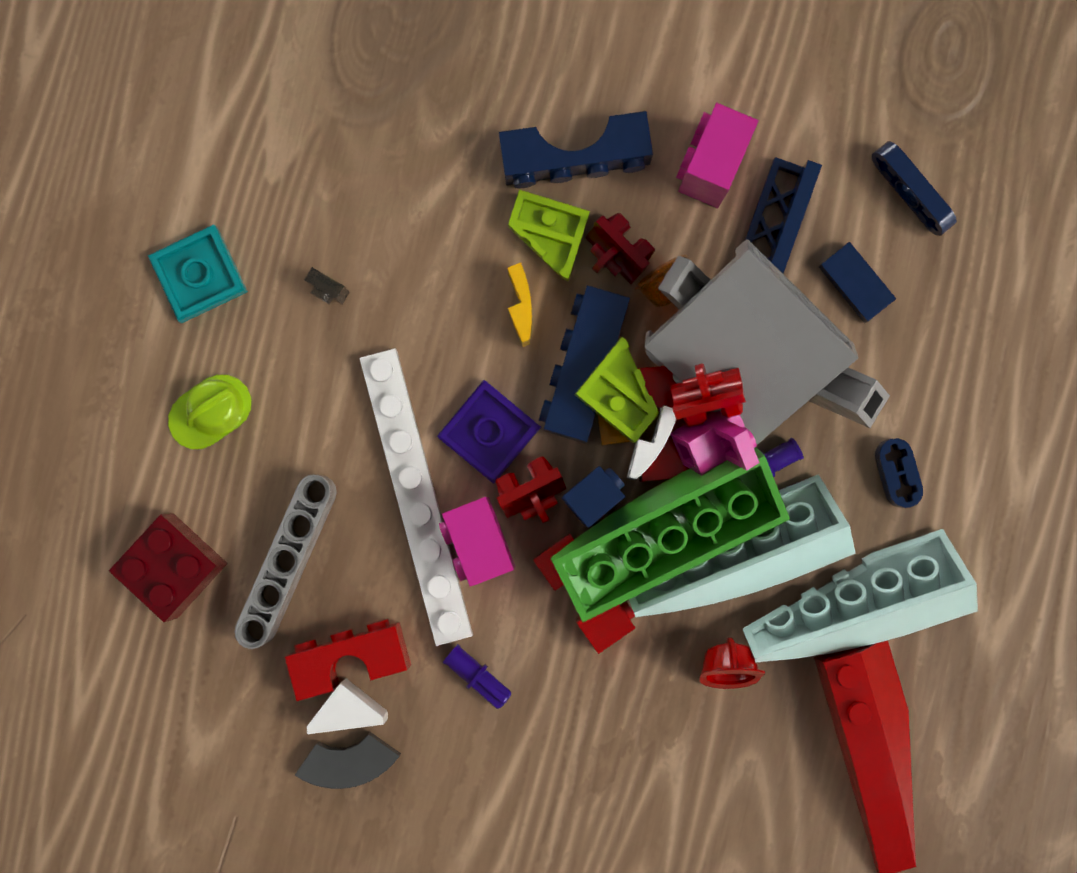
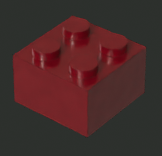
(168, 567)

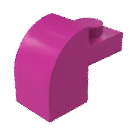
(714, 442)

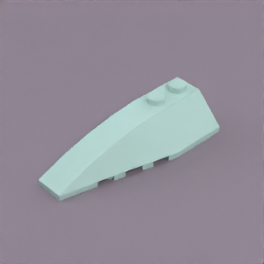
(806, 542)
(877, 601)

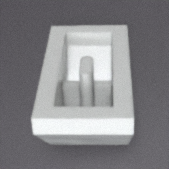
(347, 709)

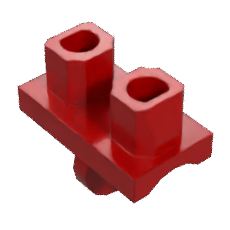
(708, 393)
(532, 496)

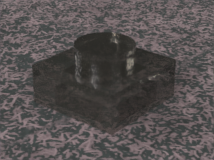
(325, 287)

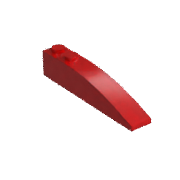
(875, 746)

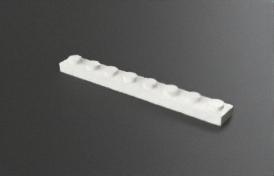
(416, 497)

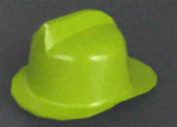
(209, 411)

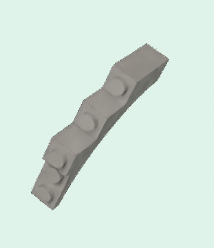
(848, 395)

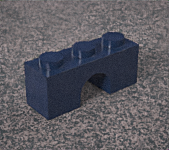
(594, 495)

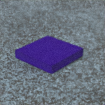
(489, 431)

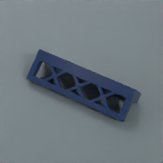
(792, 213)

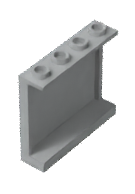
(765, 328)

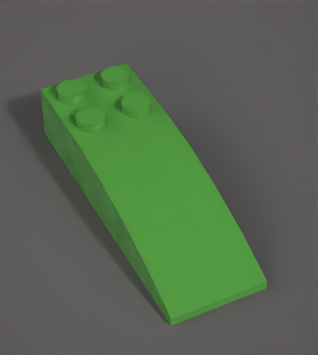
(668, 533)

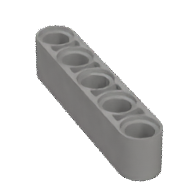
(271, 572)

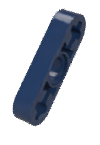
(914, 188)

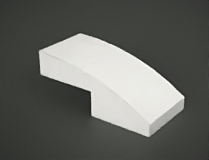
(646, 452)

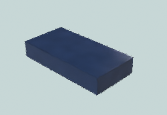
(857, 282)

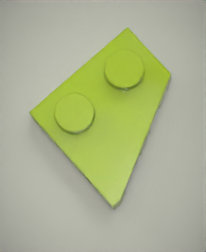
(549, 229)
(619, 393)

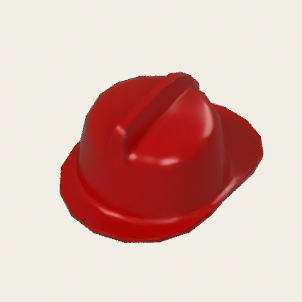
(729, 666)

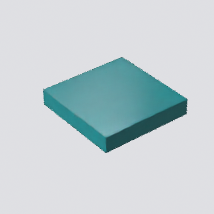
(197, 273)

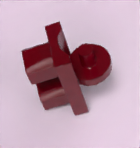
(616, 251)

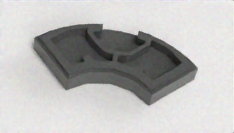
(347, 766)

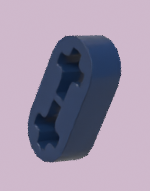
(890, 476)

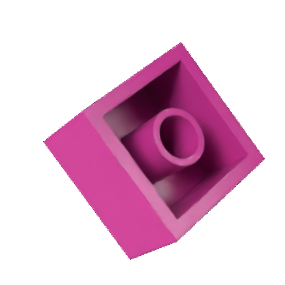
(720, 149)
(477, 541)

